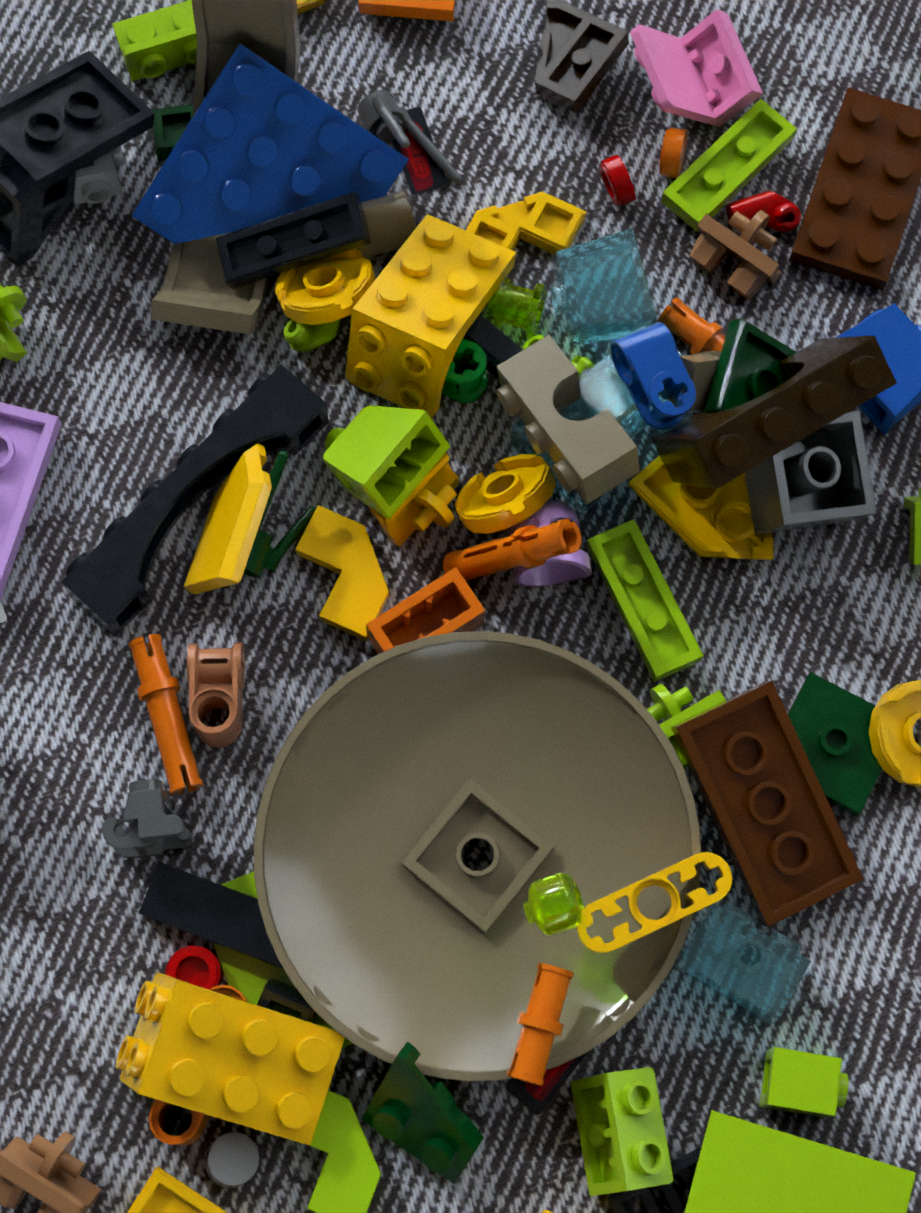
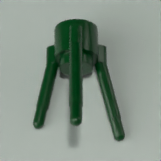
(262, 554)

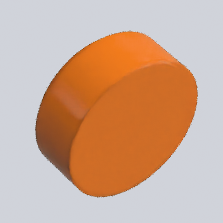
(673, 152)

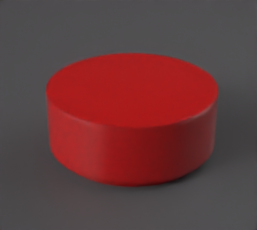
(617, 181)
(195, 966)

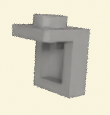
(101, 180)

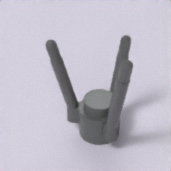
(387, 122)

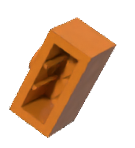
(434, 610)

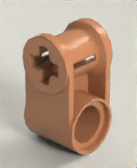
(216, 682)

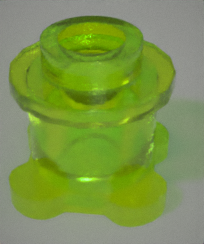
(518, 306)

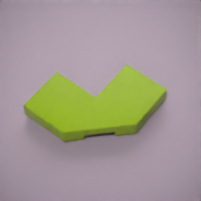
(350, 1167)

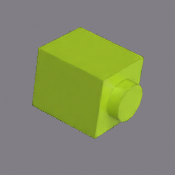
(803, 1083)

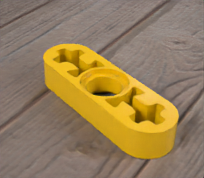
(685, 871)

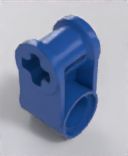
(651, 368)

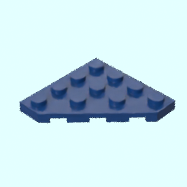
(261, 153)

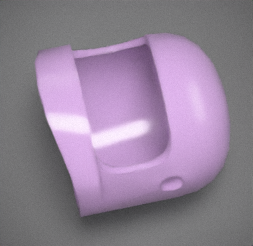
(558, 568)

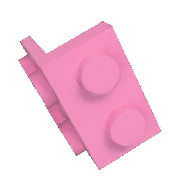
(699, 74)

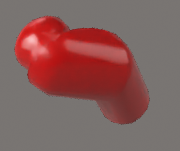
(782, 212)

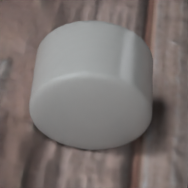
(232, 1160)

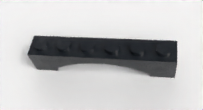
(114, 576)

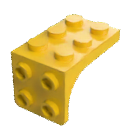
(420, 312)
(229, 1058)

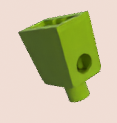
(384, 455)

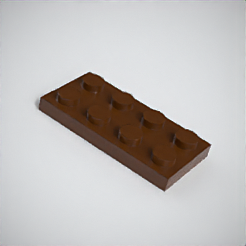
(862, 191)
(767, 803)

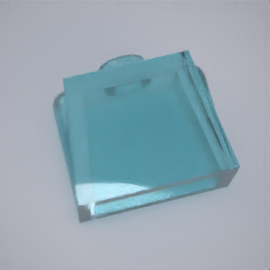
(602, 289)

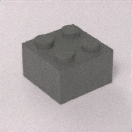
(814, 480)

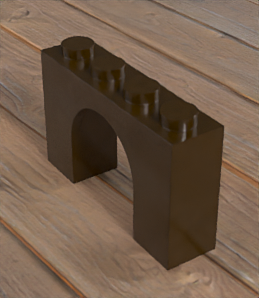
(820, 387)

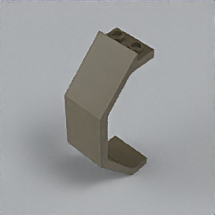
(195, 279)

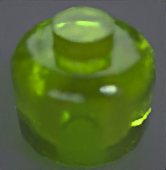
(554, 904)

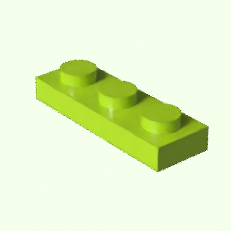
(729, 164)
(644, 600)

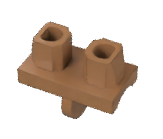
(754, 266)
(46, 1173)

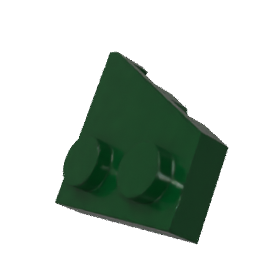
(422, 1118)

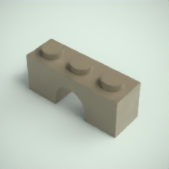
(586, 453)

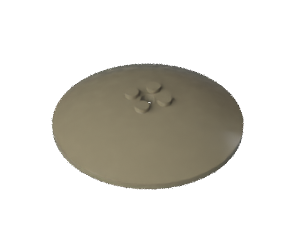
(371, 829)

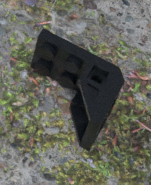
(49, 135)

